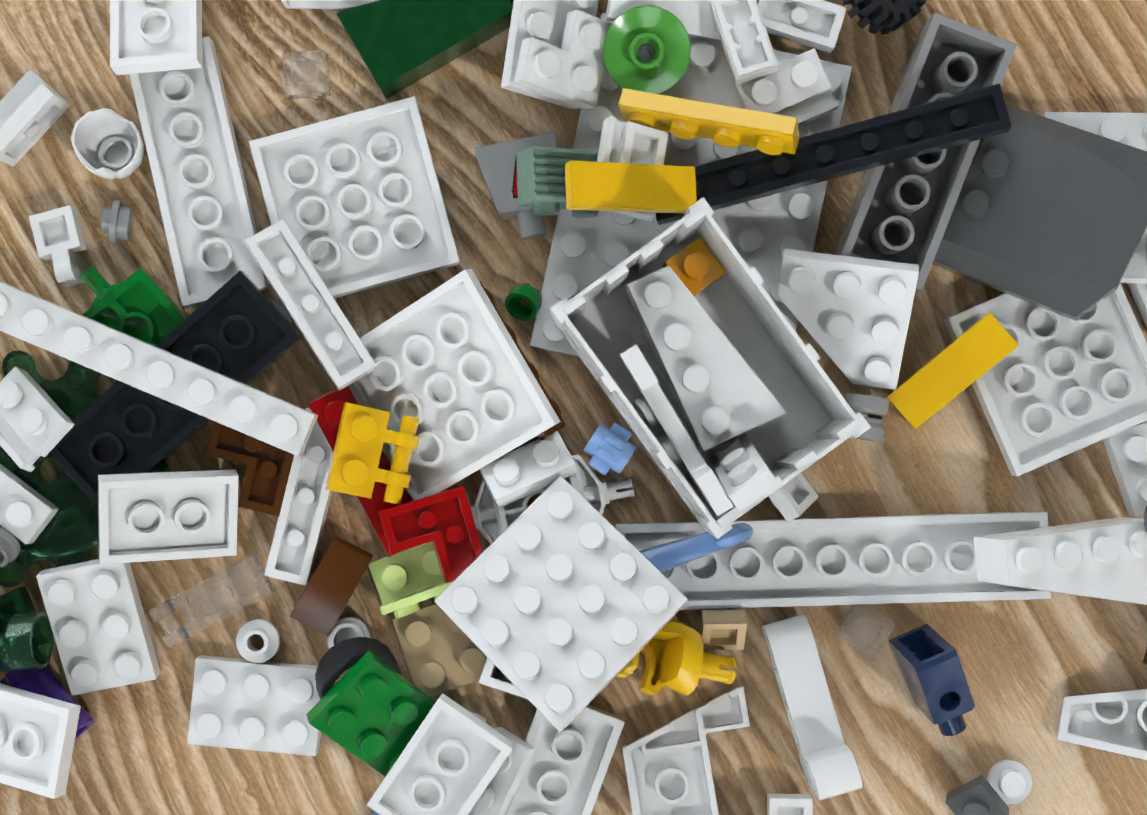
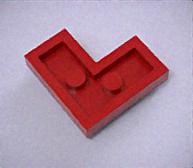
(436, 519)

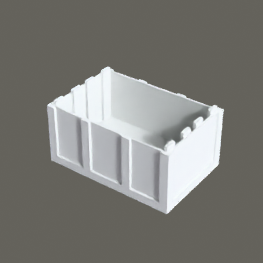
(604, 324)

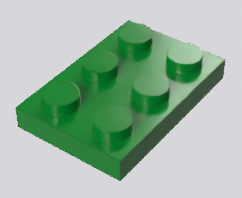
(372, 712)

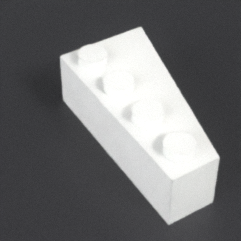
(1077, 559)

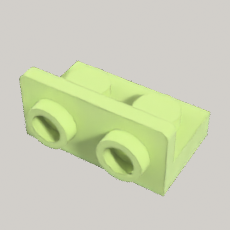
(408, 579)

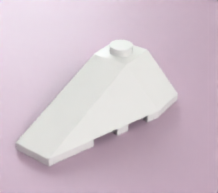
(1107, 722)

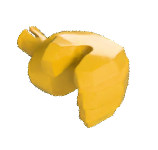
(677, 661)

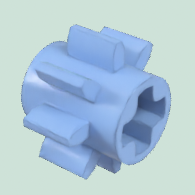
(609, 448)

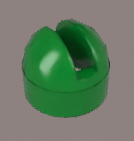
(519, 310)

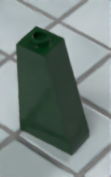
(416, 37)

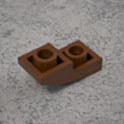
(331, 585)

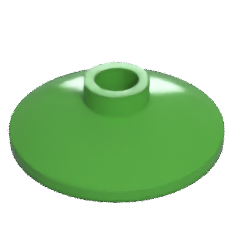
(653, 28)

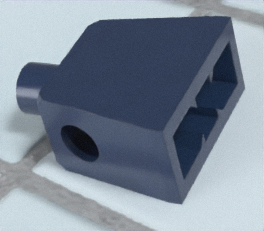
(934, 677)

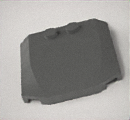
(1048, 214)

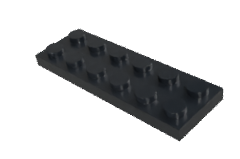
(135, 431)

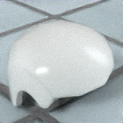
(107, 144)

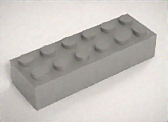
(909, 202)

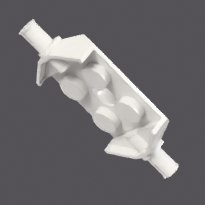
(495, 521)

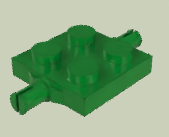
(133, 306)

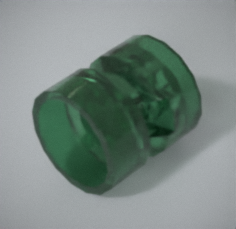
(25, 641)

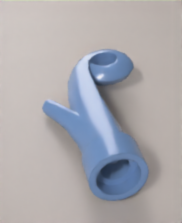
(694, 547)

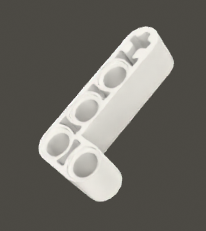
(809, 709)

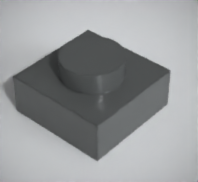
(976, 798)

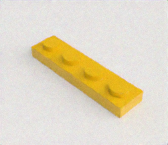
(717, 122)

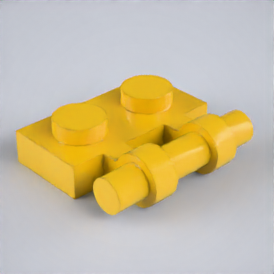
(359, 451)

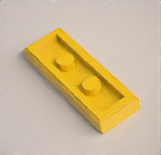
(629, 187)
(953, 370)

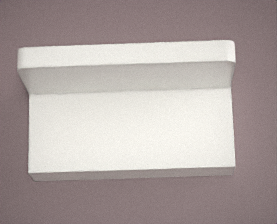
(26, 116)

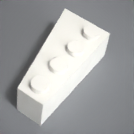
(702, 367)

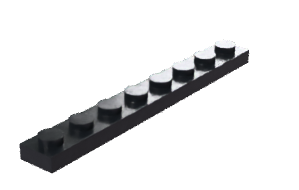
(852, 149)

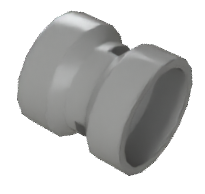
(875, 408)

